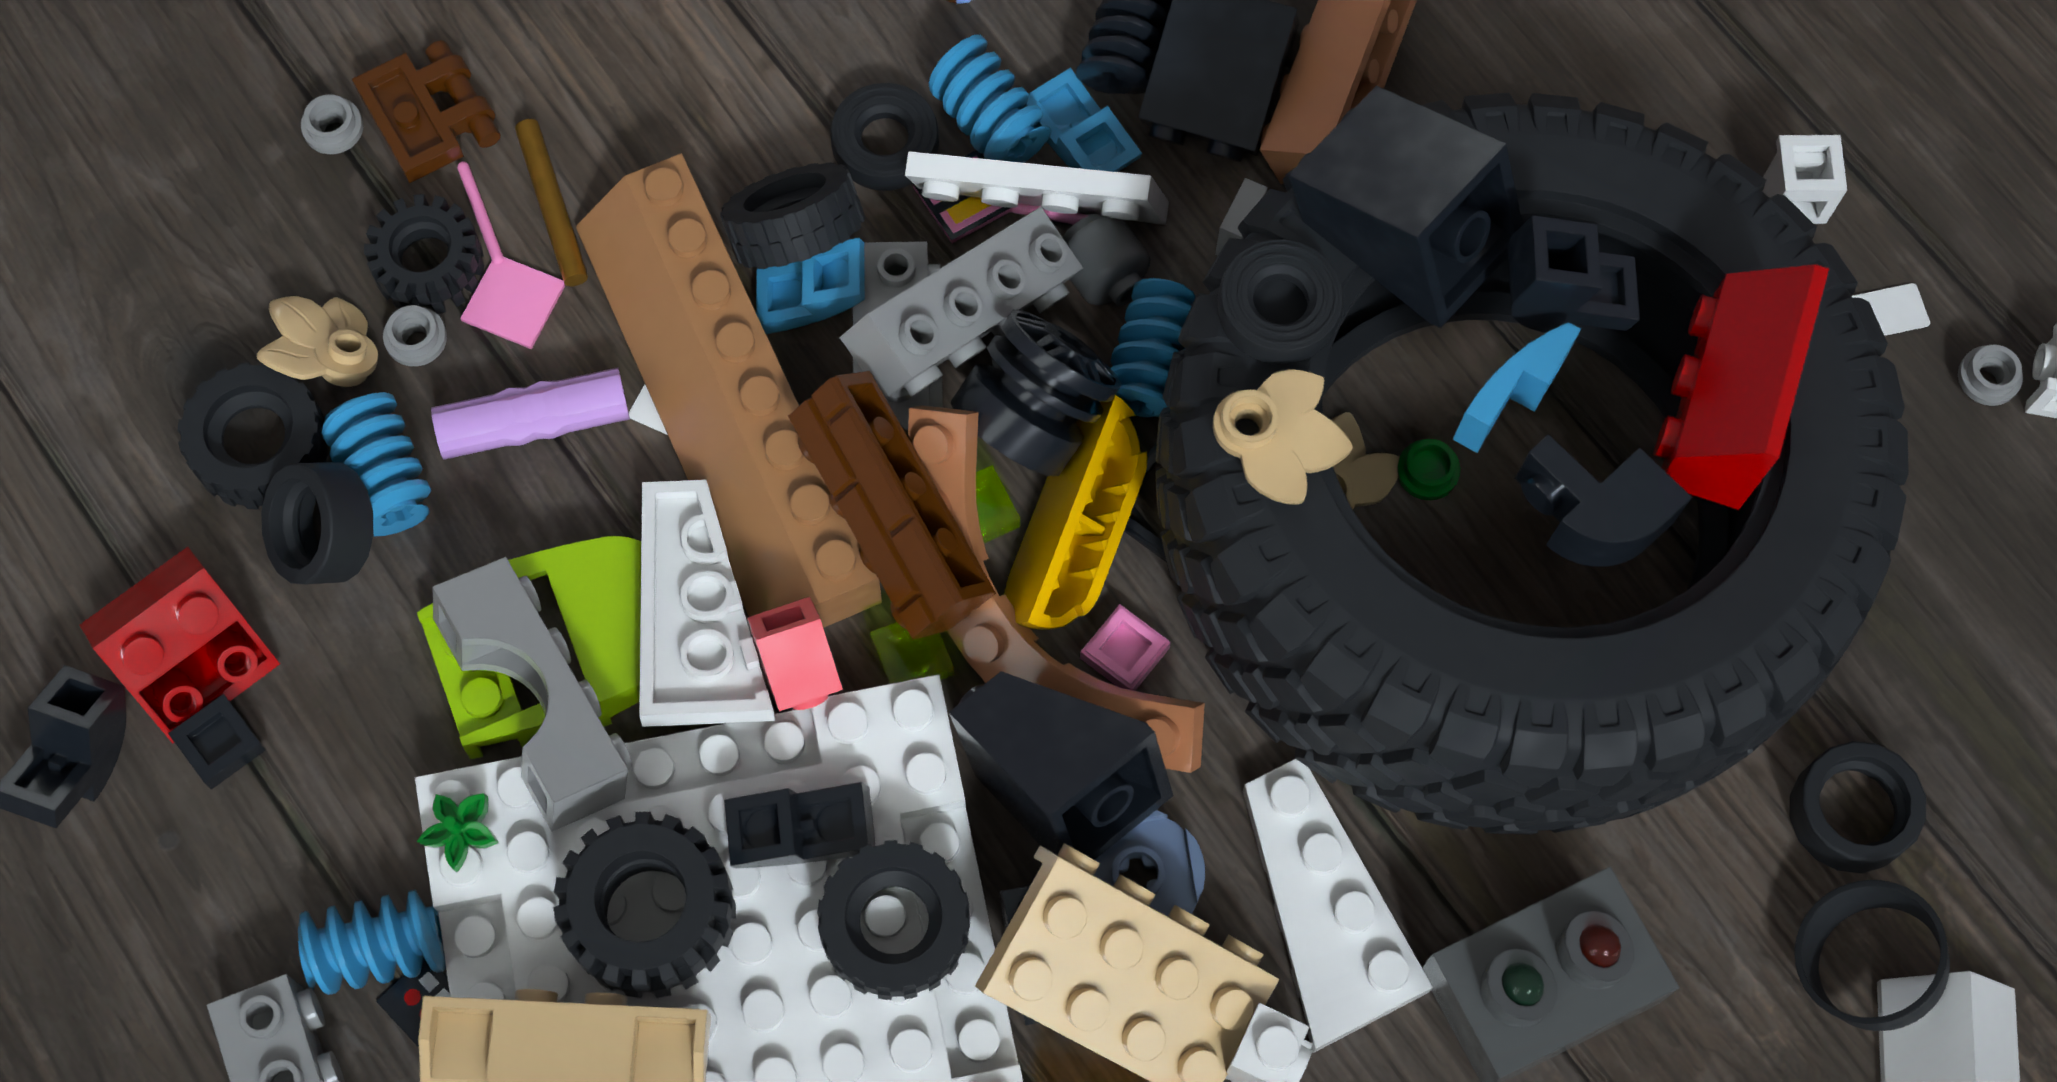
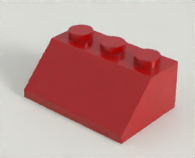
(1740, 381)

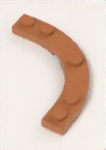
(993, 639)

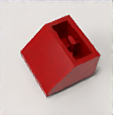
(178, 642)

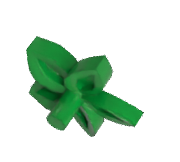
(458, 828)

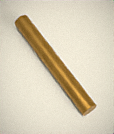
(551, 202)

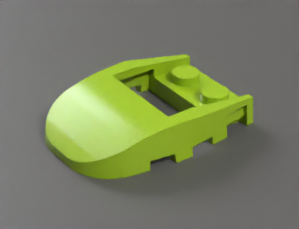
(601, 606)

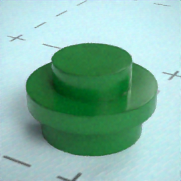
(1428, 469)

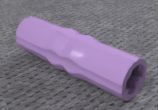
(529, 413)

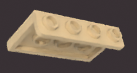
(1124, 974)

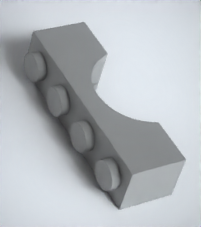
(496, 627)

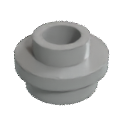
(328, 110)
(409, 321)
(2001, 364)

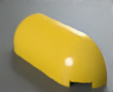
(1078, 524)

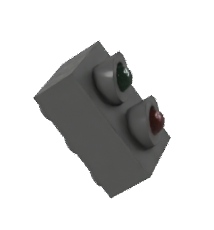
(1549, 977)

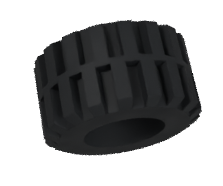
(610, 861)

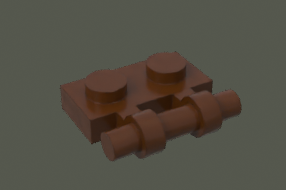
(410, 119)

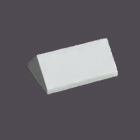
(1960, 1040)

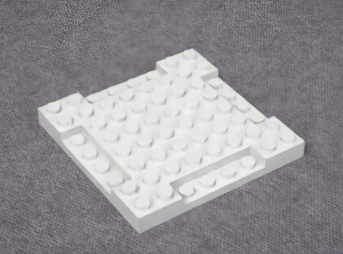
(774, 992)

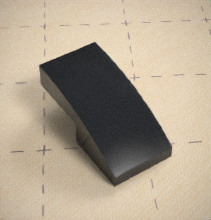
(798, 827)

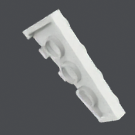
(1051, 187)
(693, 625)
(1335, 925)

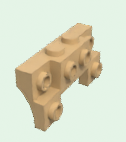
(560, 1041)

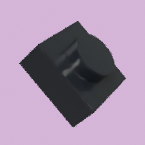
(217, 741)

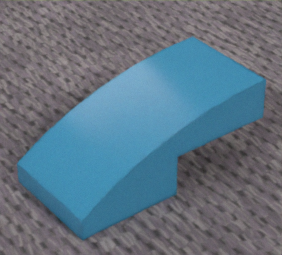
(1081, 130)
(811, 288)
(1521, 378)

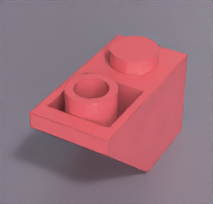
(795, 655)

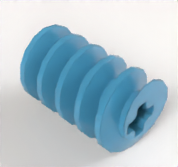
(984, 103)
(1149, 342)
(367, 440)
(370, 944)

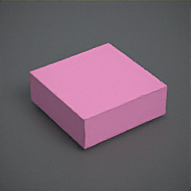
(1124, 649)

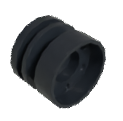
(1042, 384)

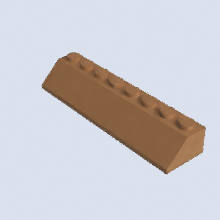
(722, 393)

